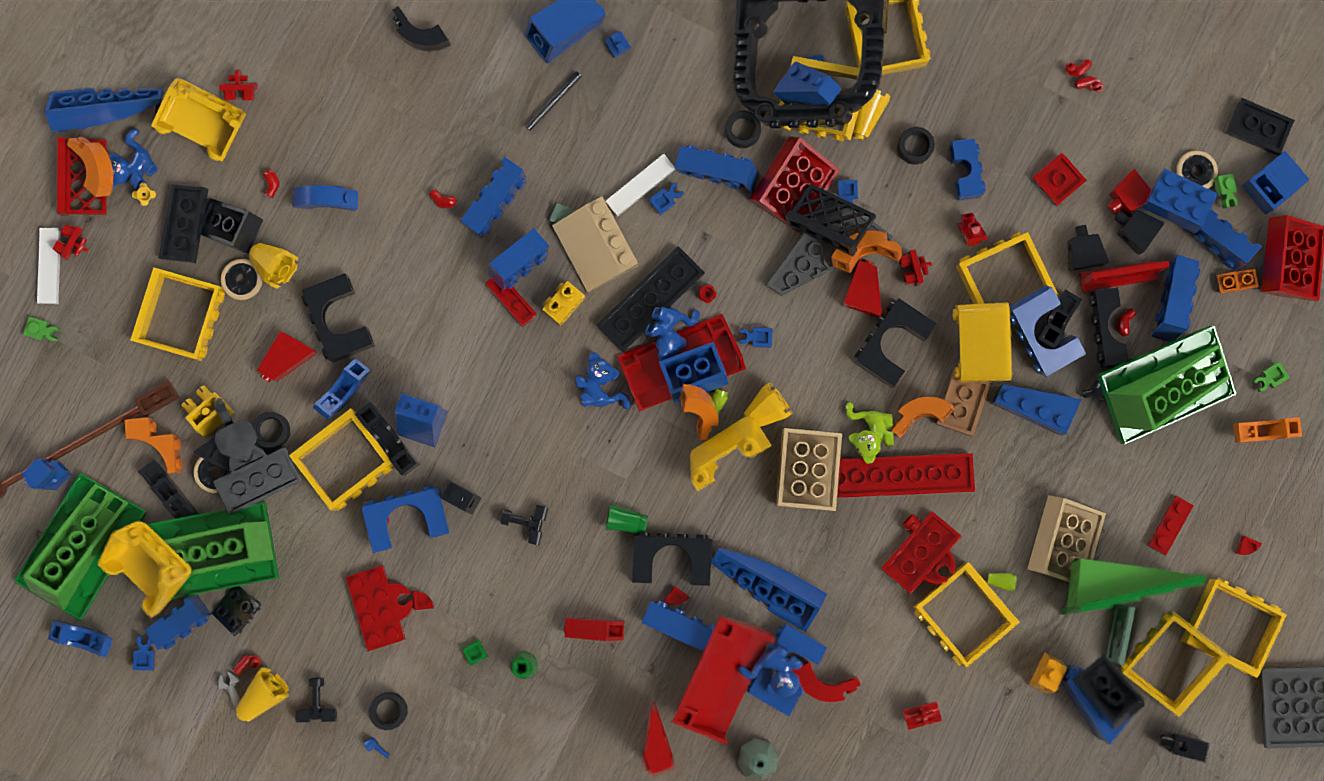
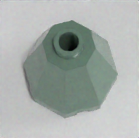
(753, 752)

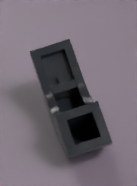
(421, 39)
(1058, 318)

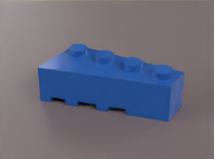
(717, 167)
(494, 198)
(1225, 242)
(1177, 299)
(1041, 408)
(678, 625)

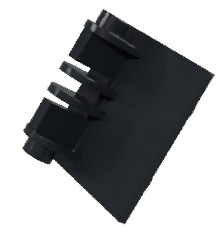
(236, 610)

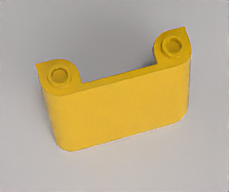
(199, 118)
(984, 342)
(742, 434)
(147, 563)

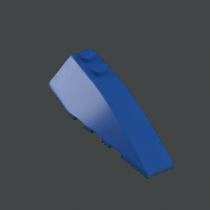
(89, 108)
(780, 590)

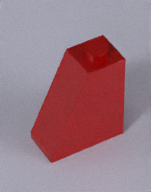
(863, 290)
(284, 357)
(594, 629)

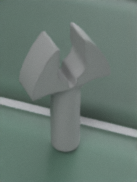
(230, 687)

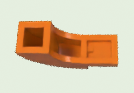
(97, 163)
(700, 402)
(921, 408)
(1267, 430)

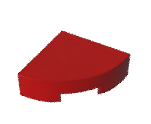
(1247, 546)
(676, 597)
(422, 601)

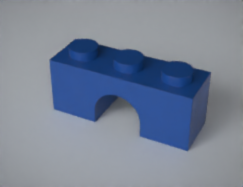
(967, 153)
(46, 475)

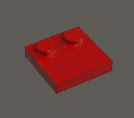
(1059, 179)

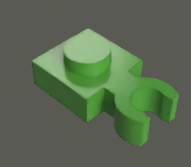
(1226, 186)
(39, 329)
(1273, 376)

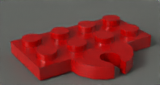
(924, 555)
(379, 607)

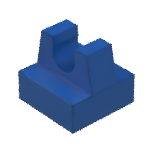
(617, 44)

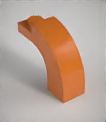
(872, 243)

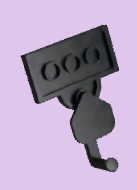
(252, 471)

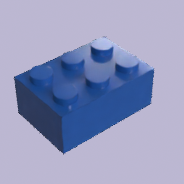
(1180, 200)
(518, 260)
(695, 367)

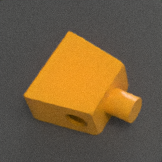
(1048, 674)

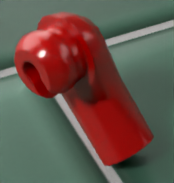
(1078, 71)
(1091, 83)
(273, 182)
(443, 202)
(1123, 322)
(247, 661)

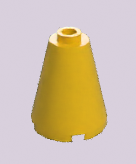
(869, 115)
(261, 695)

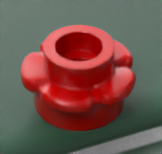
(703, 297)
(911, 523)

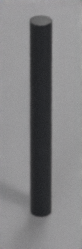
(550, 104)

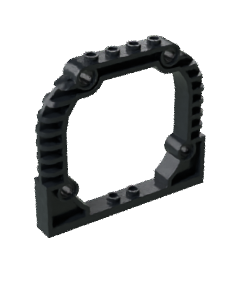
(758, 12)

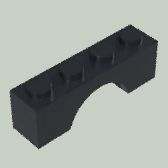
(1110, 350)
(387, 438)

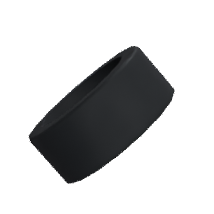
(744, 114)
(924, 134)
(285, 430)
(373, 711)

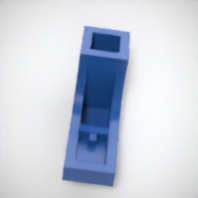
(325, 197)
(343, 390)
(80, 637)

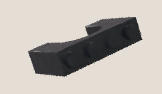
(319, 299)
(899, 316)
(697, 548)

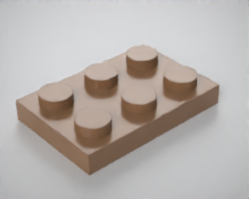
(968, 403)

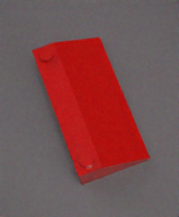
(643, 368)
(717, 683)

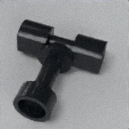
(533, 524)
(316, 711)

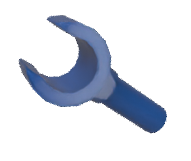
(372, 743)

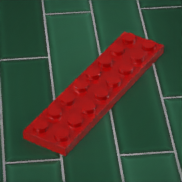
(906, 475)

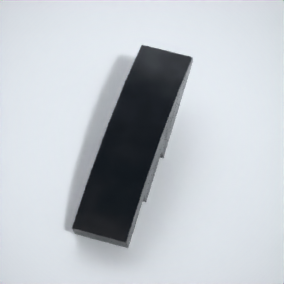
(167, 490)

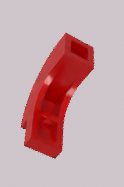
(822, 691)

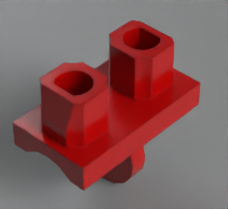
(229, 89)
(971, 229)
(74, 234)
(915, 277)
(922, 715)

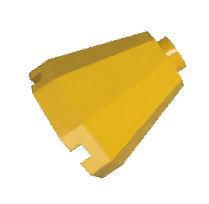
(273, 264)
(768, 406)

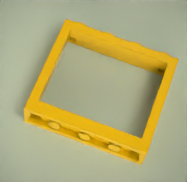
(919, 36)
(834, 70)
(1000, 246)
(149, 303)
(323, 436)
(995, 601)
(1267, 640)
(1196, 686)

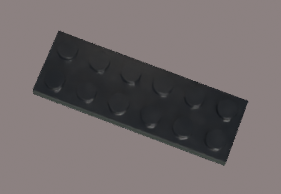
(659, 289)

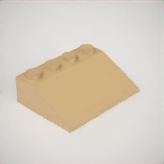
(595, 244)
(808, 469)
(1065, 535)

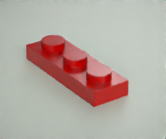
(512, 302)
(1170, 525)

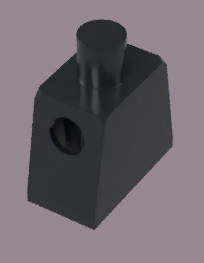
(1138, 229)
(1085, 250)
(460, 497)
(1192, 749)

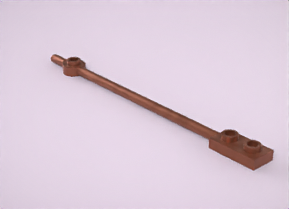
(146, 405)

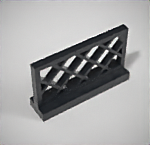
(826, 234)

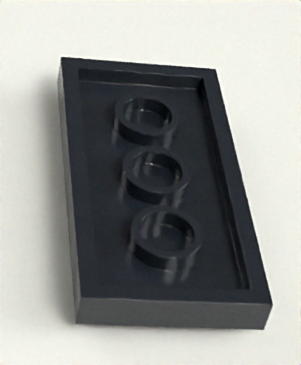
(183, 223)

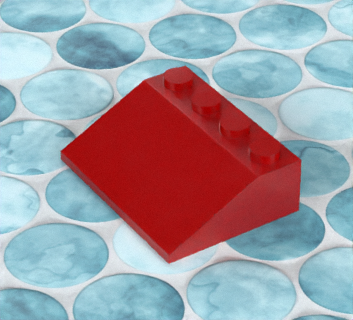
(789, 178)
(1293, 258)
(658, 753)

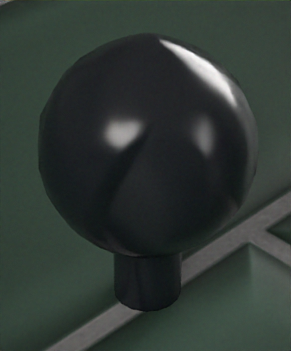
(1095, 391)

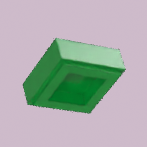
(474, 652)

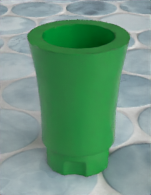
(625, 520)
(531, 668)

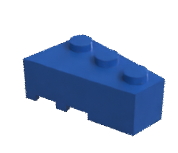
(806, 85)
(178, 623)

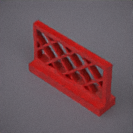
(64, 181)
(1121, 276)

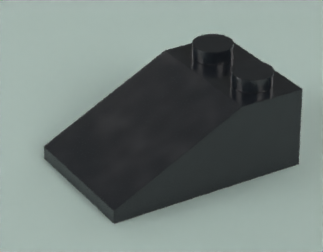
(230, 225)
(1109, 692)

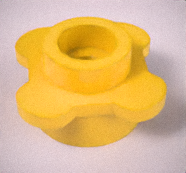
(143, 189)

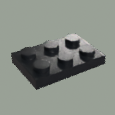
(1260, 126)

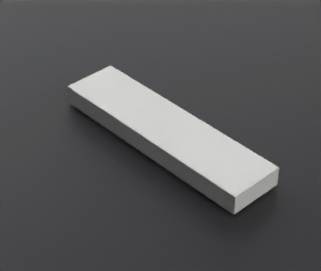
(640, 185)
(48, 266)

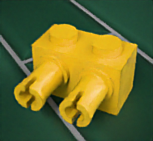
(563, 302)
(204, 417)

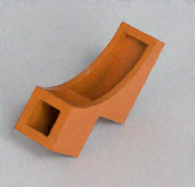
(167, 445)

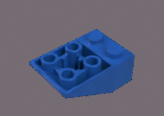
(1275, 182)

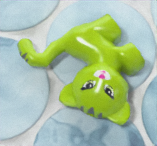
(869, 442)

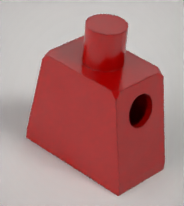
(1129, 193)

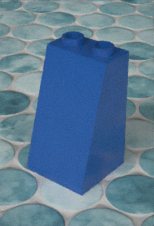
(562, 25)
(419, 420)
(1093, 719)

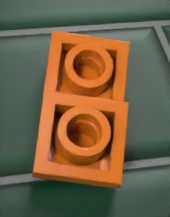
(1237, 281)

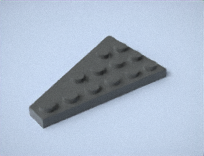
(812, 257)

